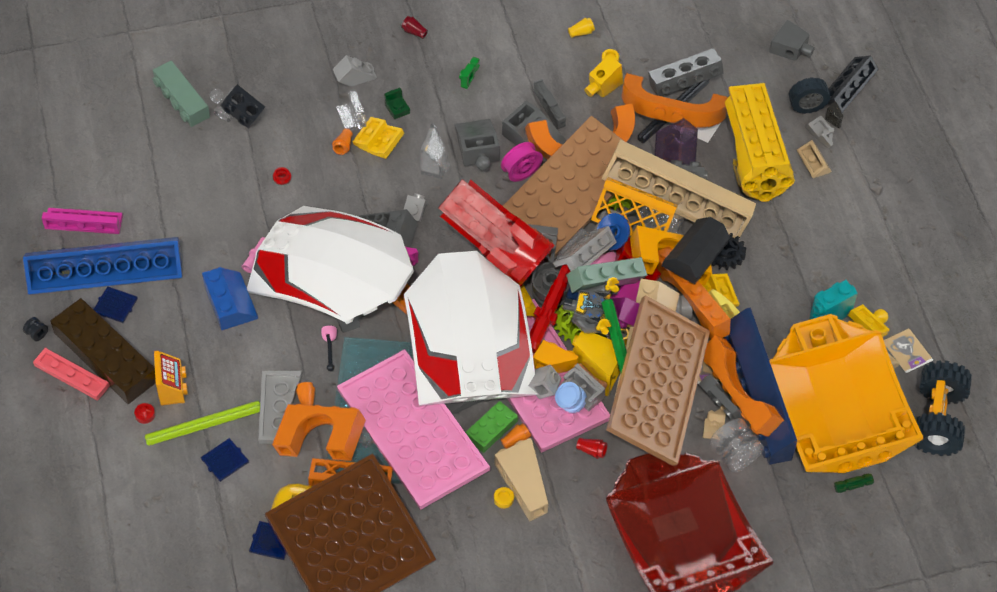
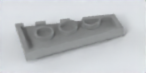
(277, 392)

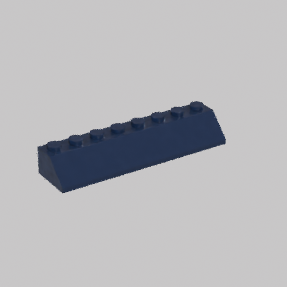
(760, 384)

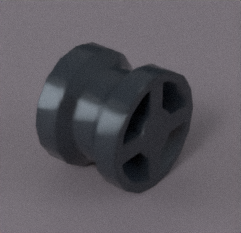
(35, 329)

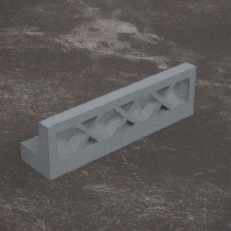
(587, 249)

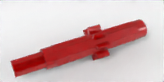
(546, 314)

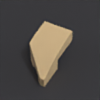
(713, 422)

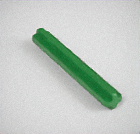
(615, 332)

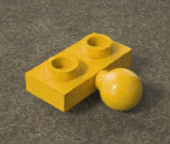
(870, 320)

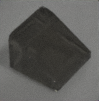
(834, 115)

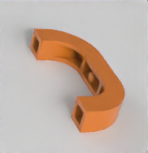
(672, 110)
(539, 135)

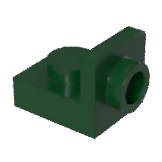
(396, 104)

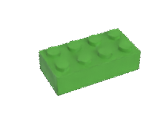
(492, 426)

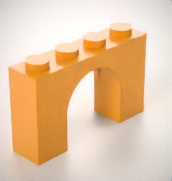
(647, 243)

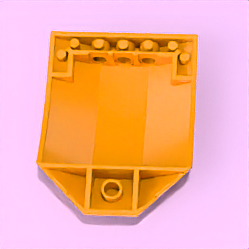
(842, 396)

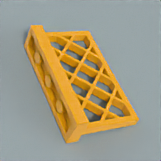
(638, 196)

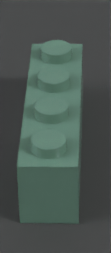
(180, 93)
(589, 276)

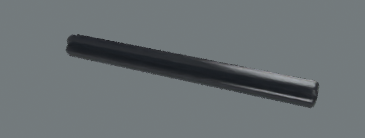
(656, 124)

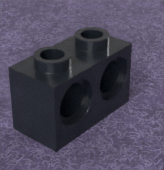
(245, 103)

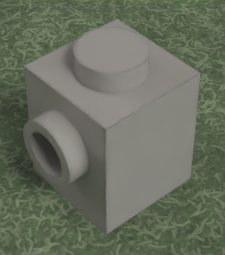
(545, 381)

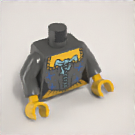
(588, 308)

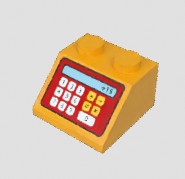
(169, 378)

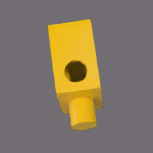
(605, 77)

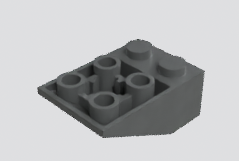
(514, 125)
(397, 221)

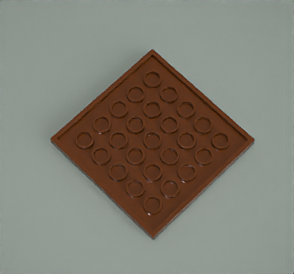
(350, 532)

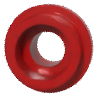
(282, 176)

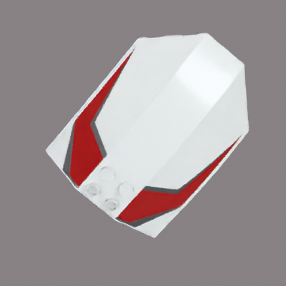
(331, 263)
(468, 332)

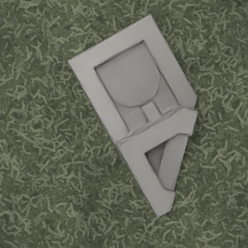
(821, 131)

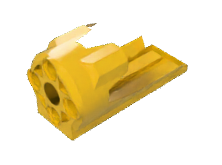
(760, 150)

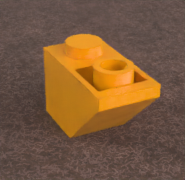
(557, 357)

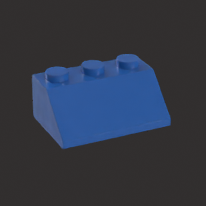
(229, 297)

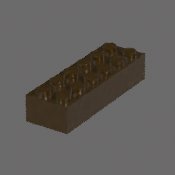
(104, 350)

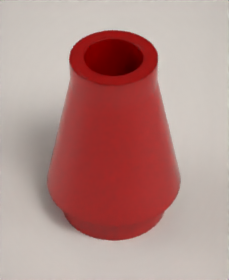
(593, 447)

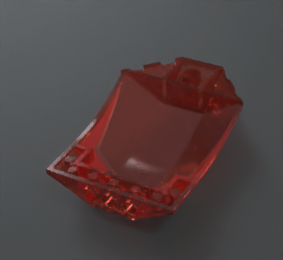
(684, 526)

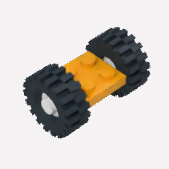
(943, 385)

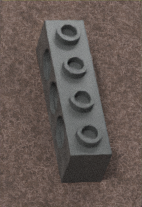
(686, 72)

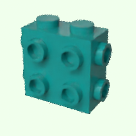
(836, 300)

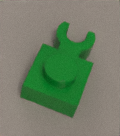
(468, 74)

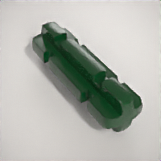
(854, 483)

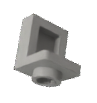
(415, 205)

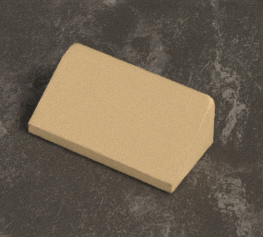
(813, 159)

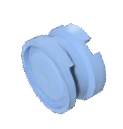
(570, 397)

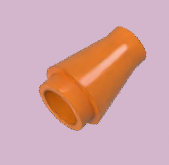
(342, 143)
(306, 393)
(518, 433)

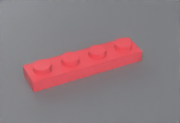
(71, 374)

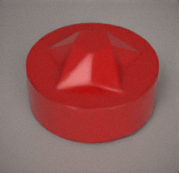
(144, 413)

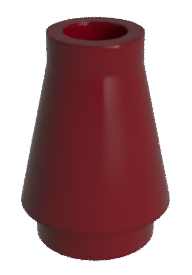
(413, 27)

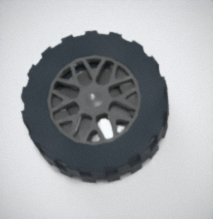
(809, 95)

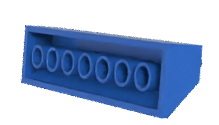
(103, 265)

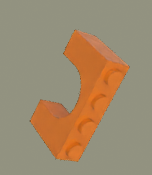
(301, 419)

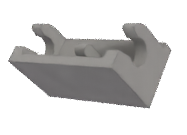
(594, 390)

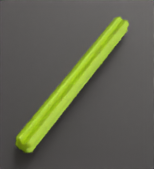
(202, 423)

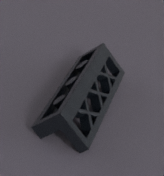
(852, 81)

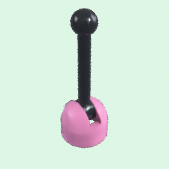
(329, 334)

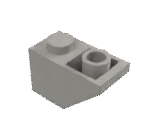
(353, 71)

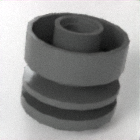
(543, 279)

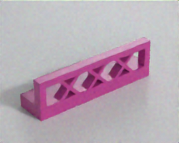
(82, 220)

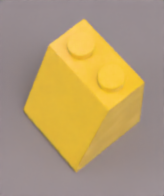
(598, 357)

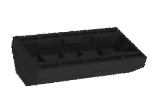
(697, 249)

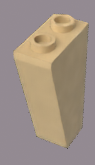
(522, 475)

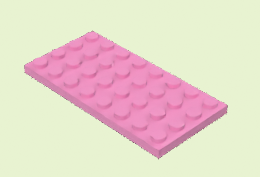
(545, 419)
(418, 442)

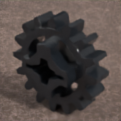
(731, 254)

